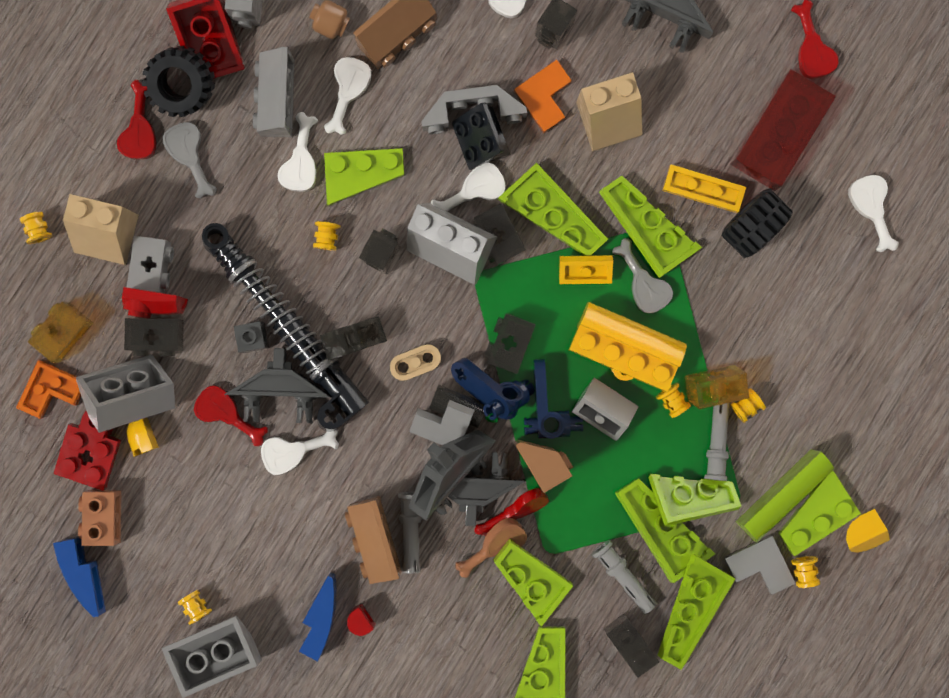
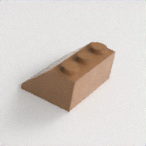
(394, 29)
(545, 464)
(373, 540)

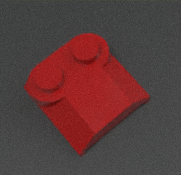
(144, 303)

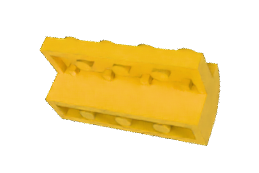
(628, 347)

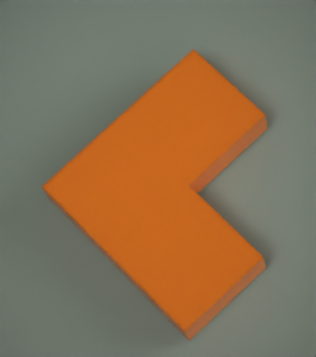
(537, 94)
(43, 385)

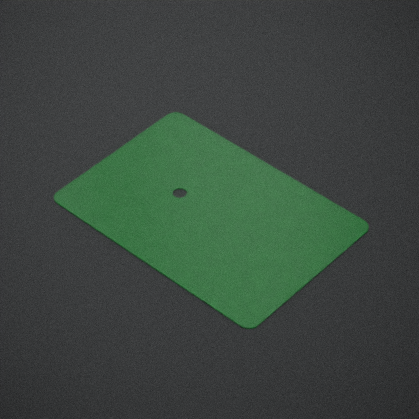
(585, 505)

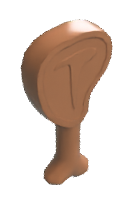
(493, 543)

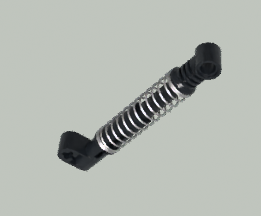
(289, 327)

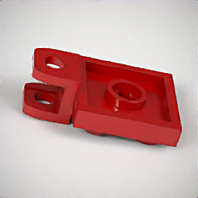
(102, 450)

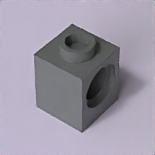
(251, 337)

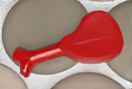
(814, 57)
(139, 138)
(215, 406)
(524, 505)

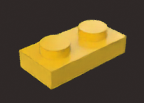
(585, 269)

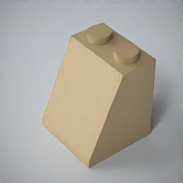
(611, 111)
(99, 229)

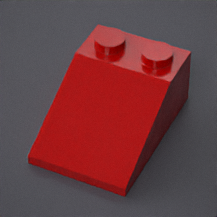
(209, 31)

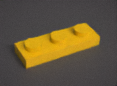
(704, 188)

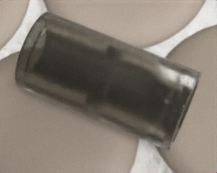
(444, 395)

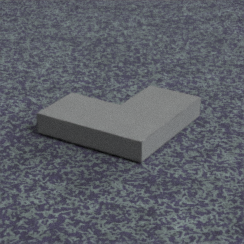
(444, 429)
(761, 558)

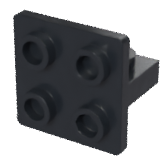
(480, 136)

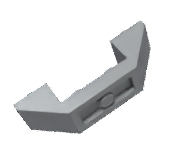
(509, 108)

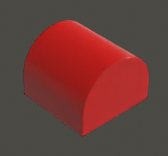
(360, 621)

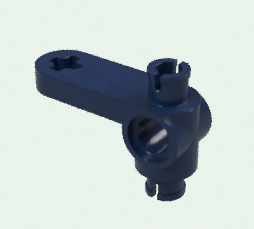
(498, 399)
(566, 423)

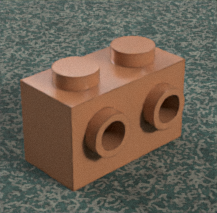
(100, 518)

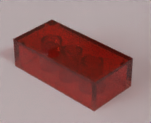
(783, 130)

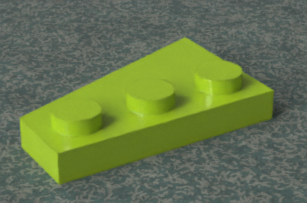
(359, 171)
(690, 500)
(819, 515)
(533, 580)
(545, 665)

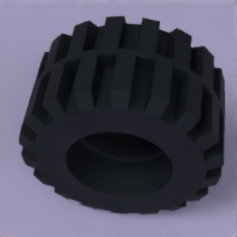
(160, 91)
(757, 223)

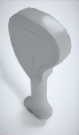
(183, 144)
(648, 292)

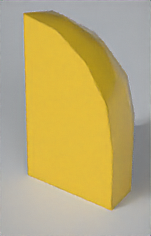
(141, 437)
(866, 532)

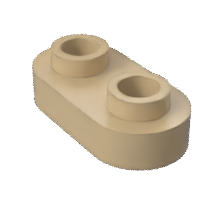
(415, 362)

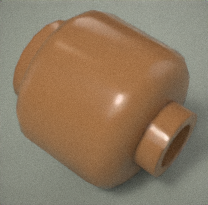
(329, 19)

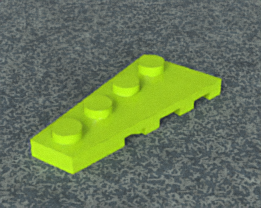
(551, 209)
(650, 230)
(668, 544)
(694, 607)

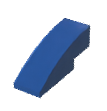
(80, 575)
(320, 619)

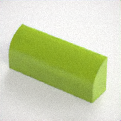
(785, 494)

